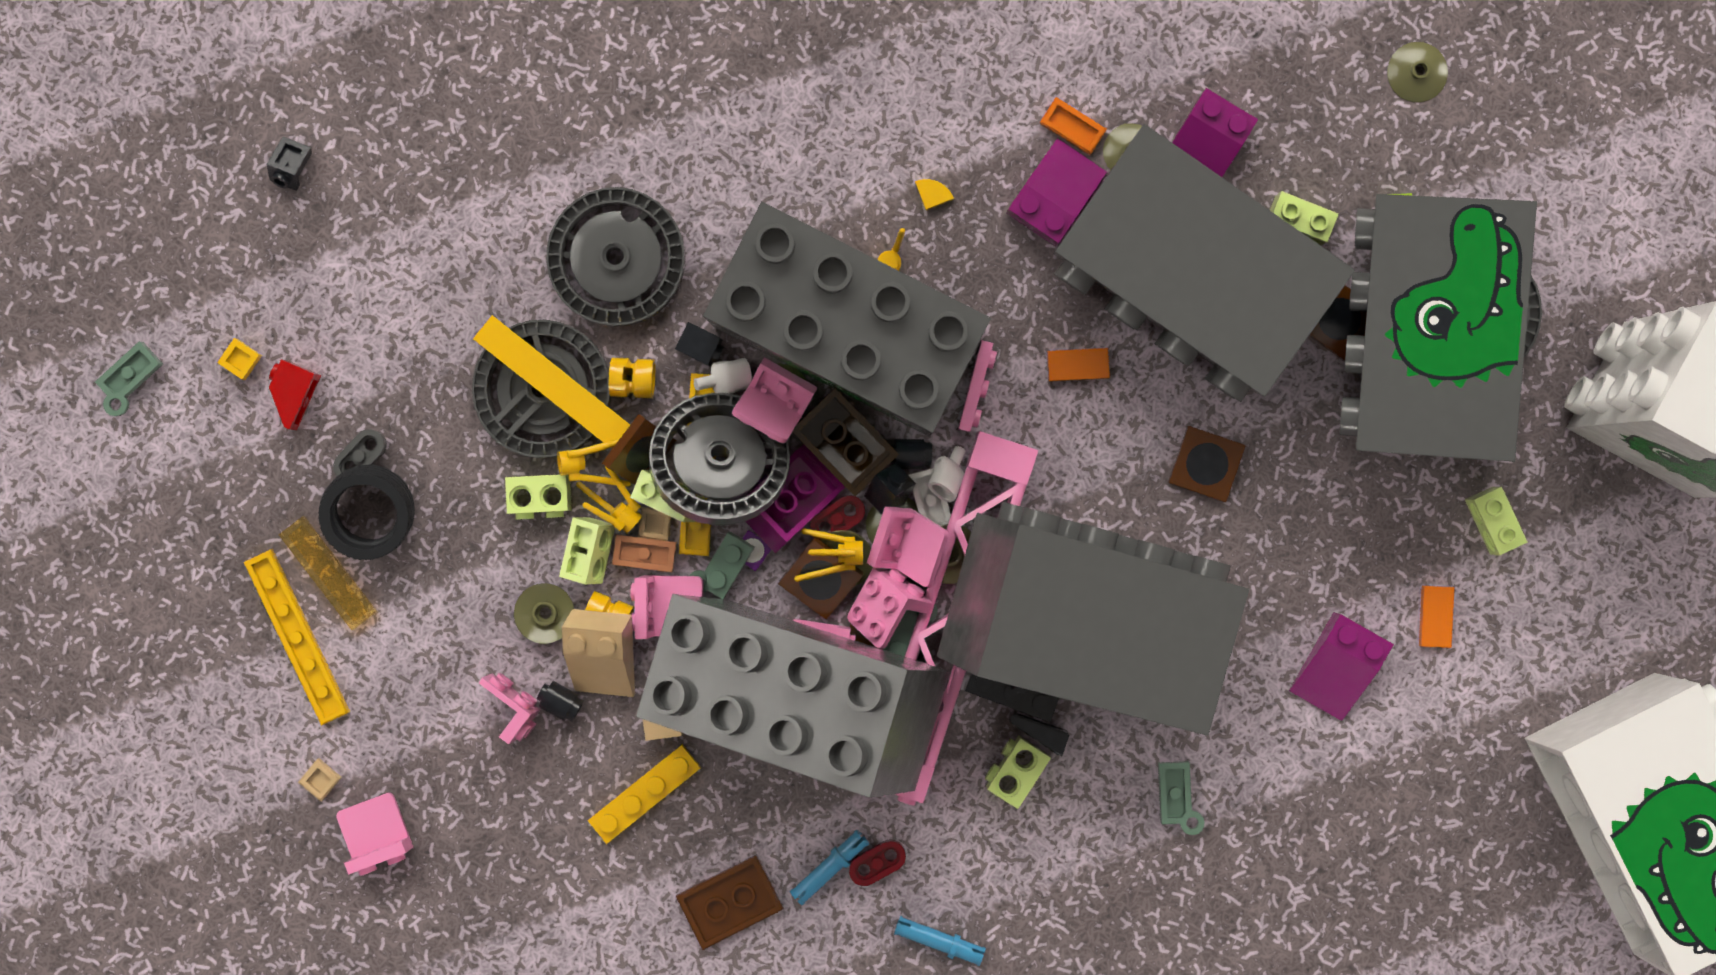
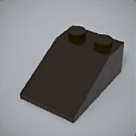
(844, 442)

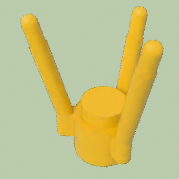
(892, 257)
(572, 461)
(622, 516)
(850, 552)

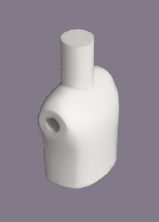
(726, 377)
(947, 475)

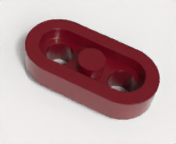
(837, 518)
(878, 863)

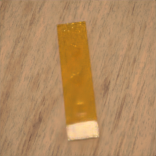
(328, 573)

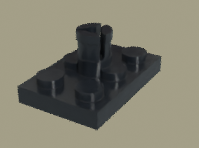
(1017, 698)

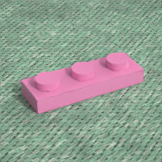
(977, 387)

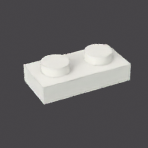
(927, 502)

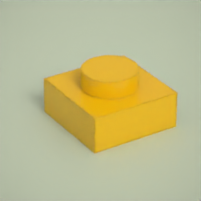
(239, 359)

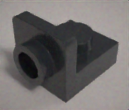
(287, 163)

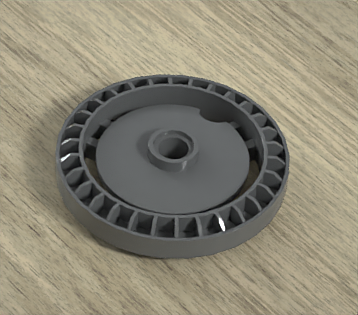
(591, 256)
(520, 400)
(693, 461)

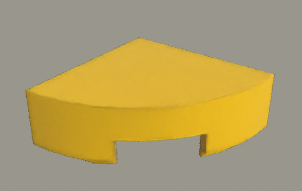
(933, 193)

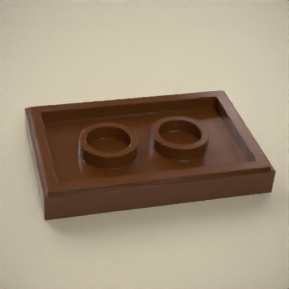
(729, 902)

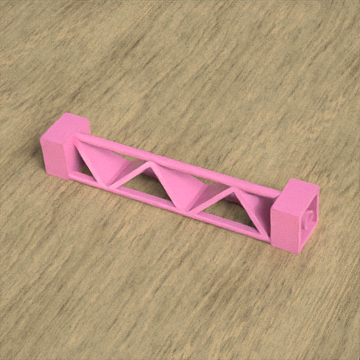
(1003, 460)

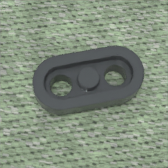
(358, 451)

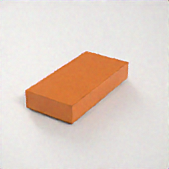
(1073, 126)
(1078, 364)
(1436, 616)

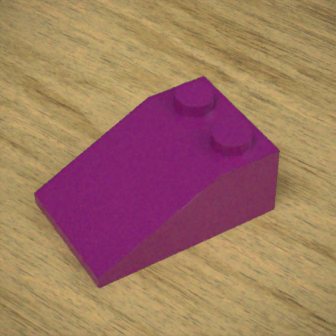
(1214, 131)
(1056, 192)
(806, 493)
(1340, 666)

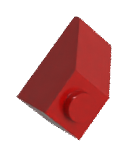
(292, 391)

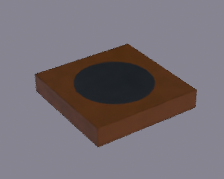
(1338, 323)
(632, 450)
(1206, 464)
(824, 592)

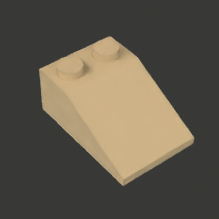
(599, 652)

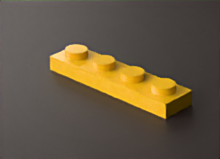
(644, 793)

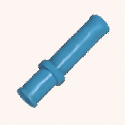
(839, 858)
(940, 941)

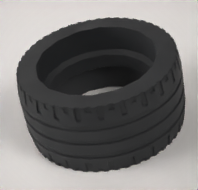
(351, 544)

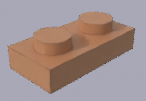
(644, 553)

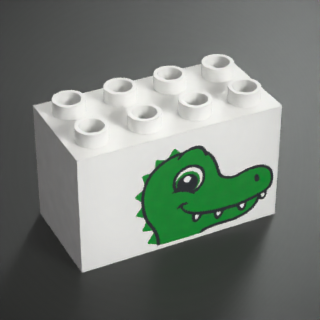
(1656, 397)
(1643, 809)

